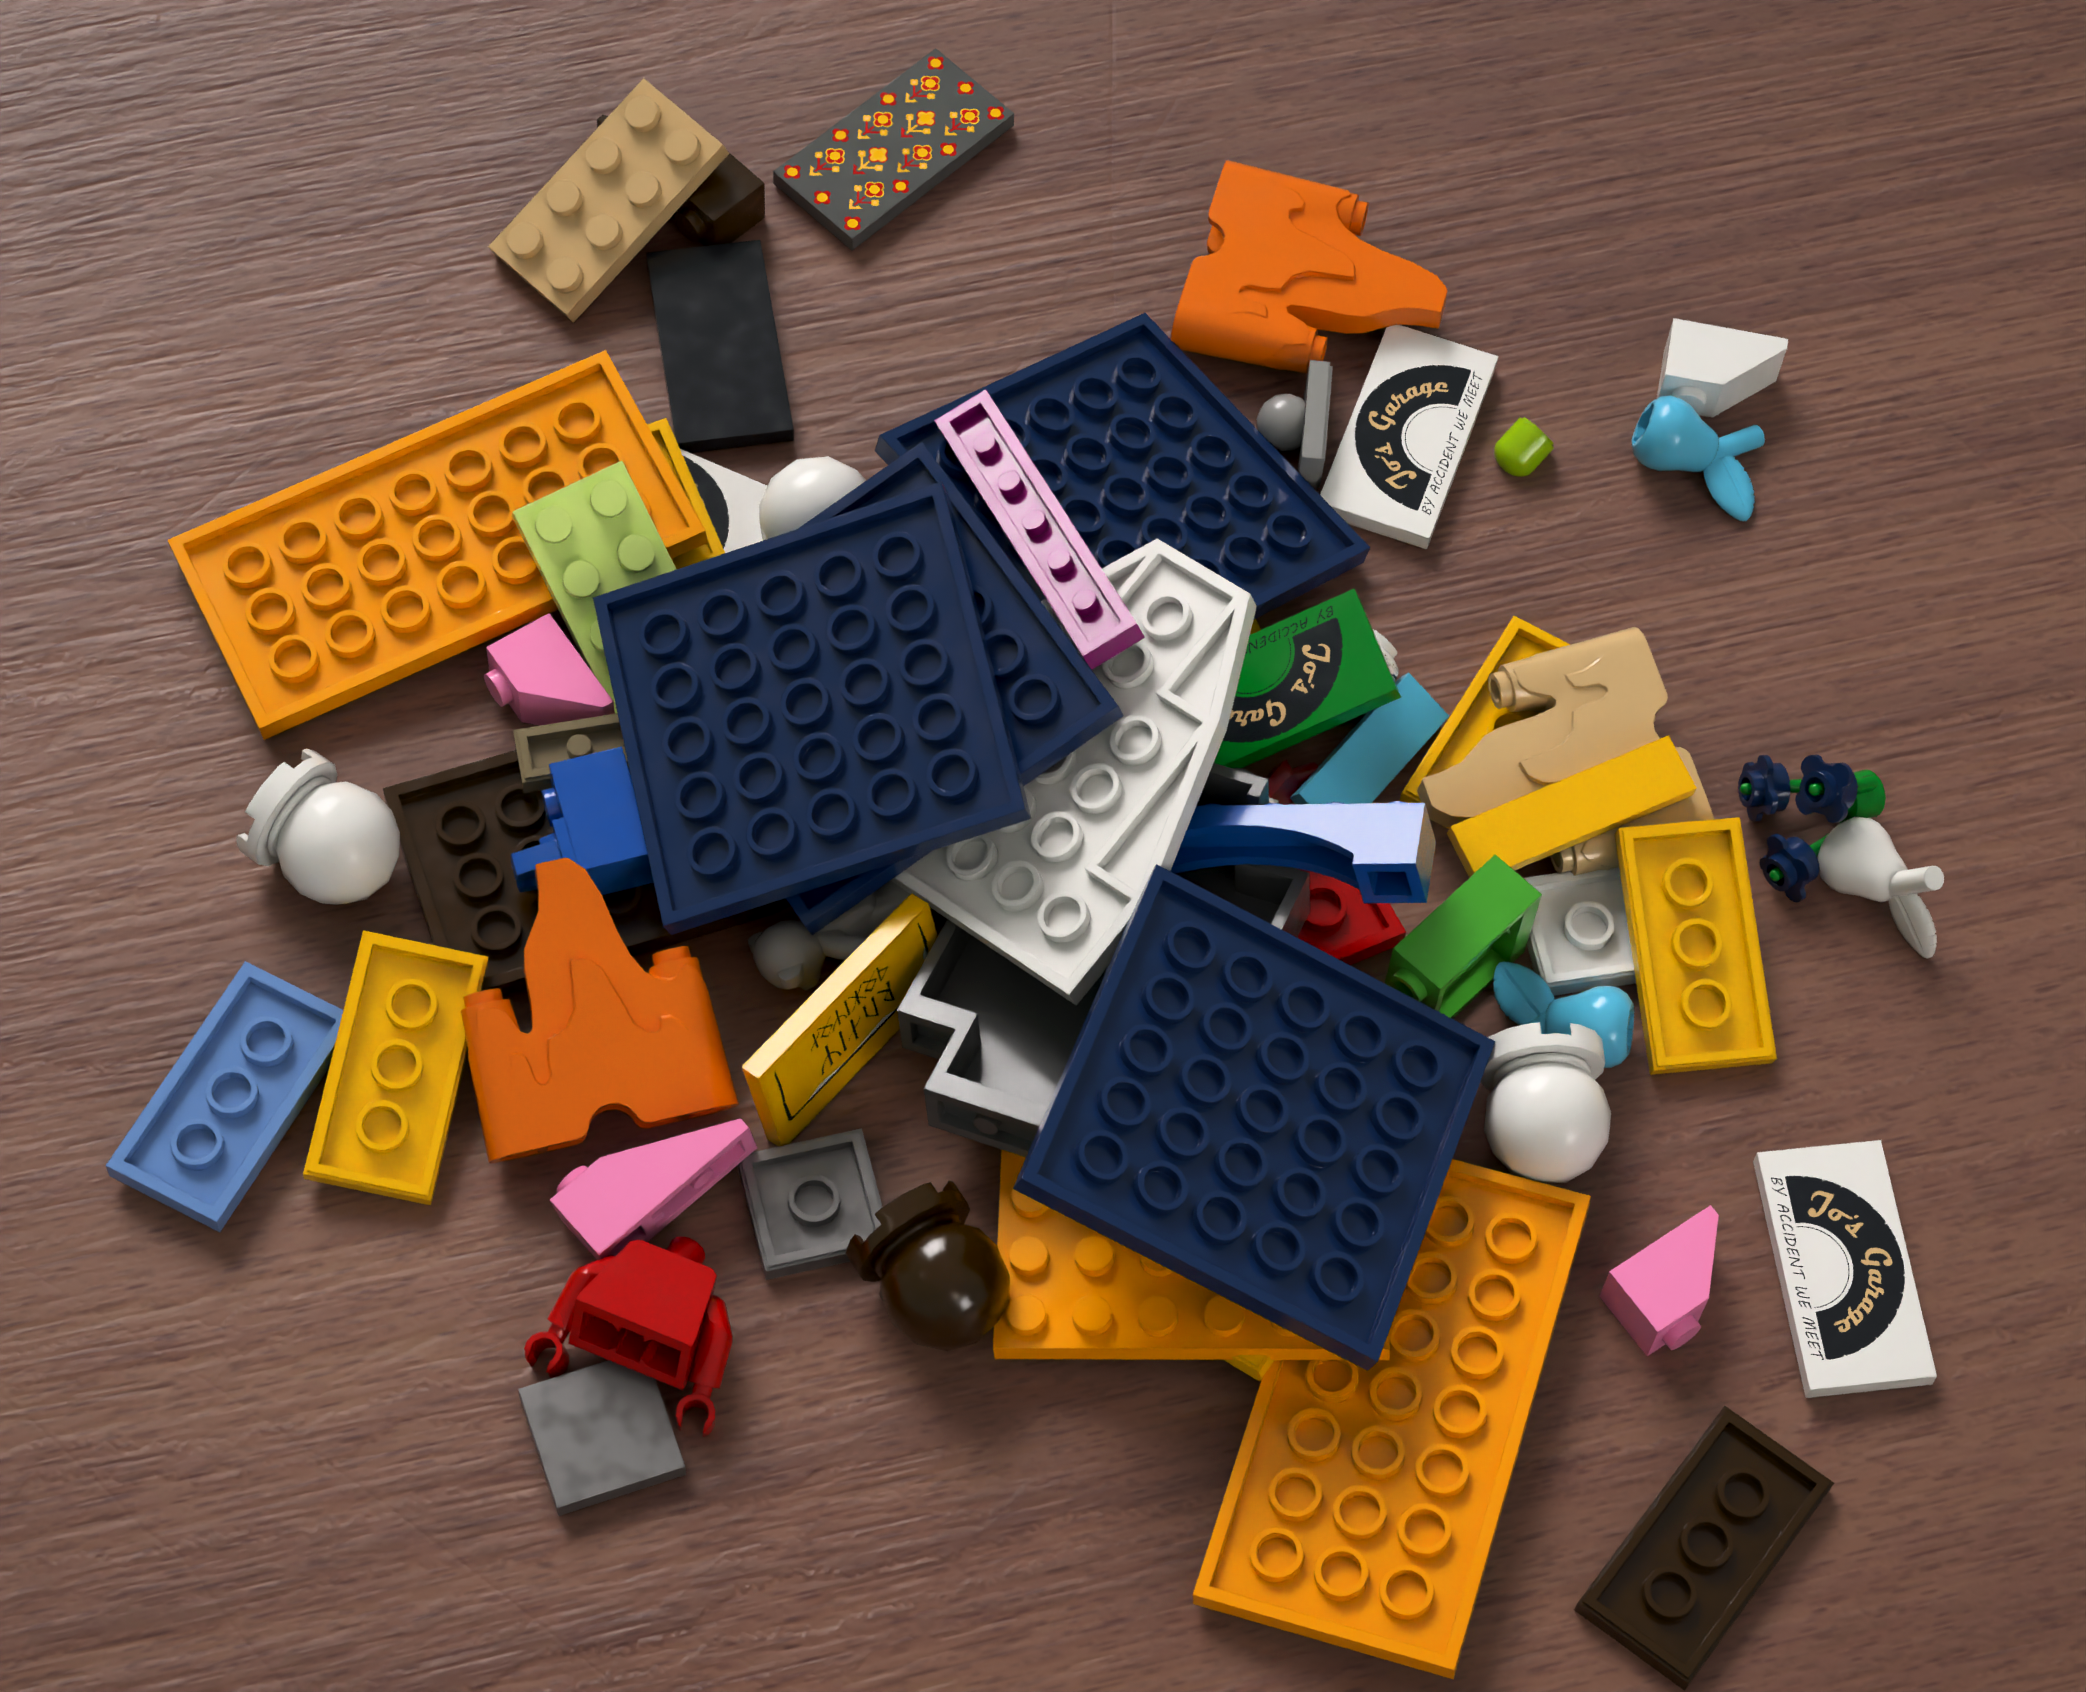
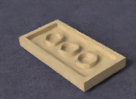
(608, 200)

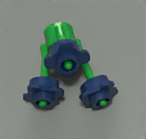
(1824, 789)

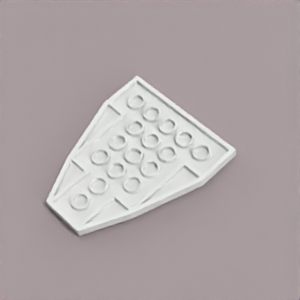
(1102, 817)

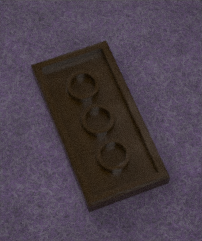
(1704, 1547)

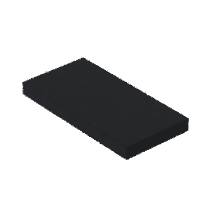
(719, 347)

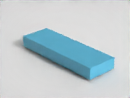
(1375, 749)

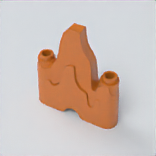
(1290, 267)
(598, 1033)

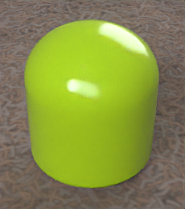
(1522, 448)

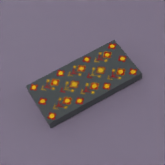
(893, 149)

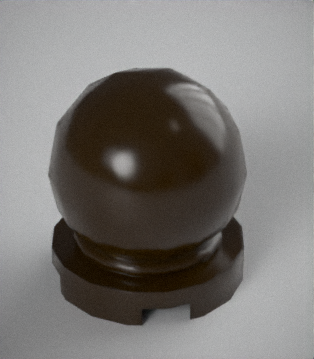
(936, 1273)

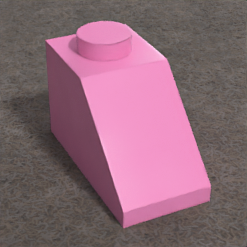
(544, 676)
(1665, 1285)

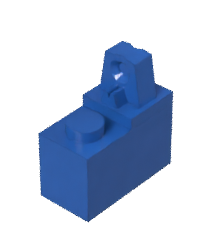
(592, 824)

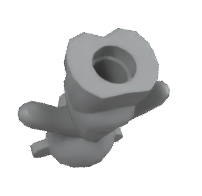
(794, 957)

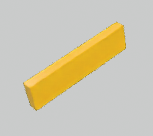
(1574, 808)

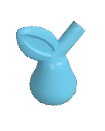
(1676, 438)
(1605, 1009)

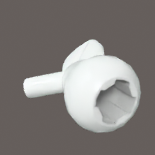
(1864, 863)

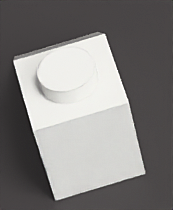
(1717, 365)

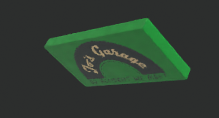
(1305, 680)

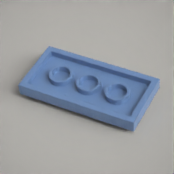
(229, 1097)

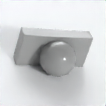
(1296, 423)

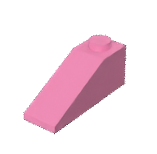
(647, 1186)

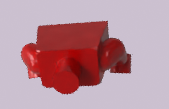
(649, 1315)

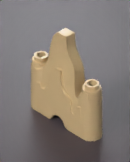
(1592, 707)

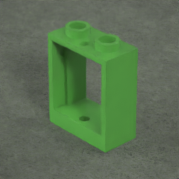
(1465, 938)

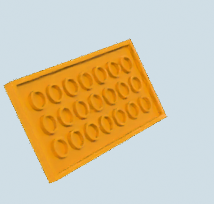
(413, 544)
(1381, 1489)

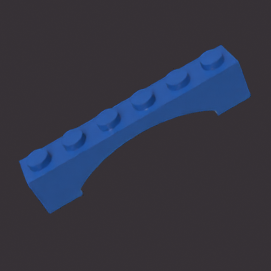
(1371, 846)

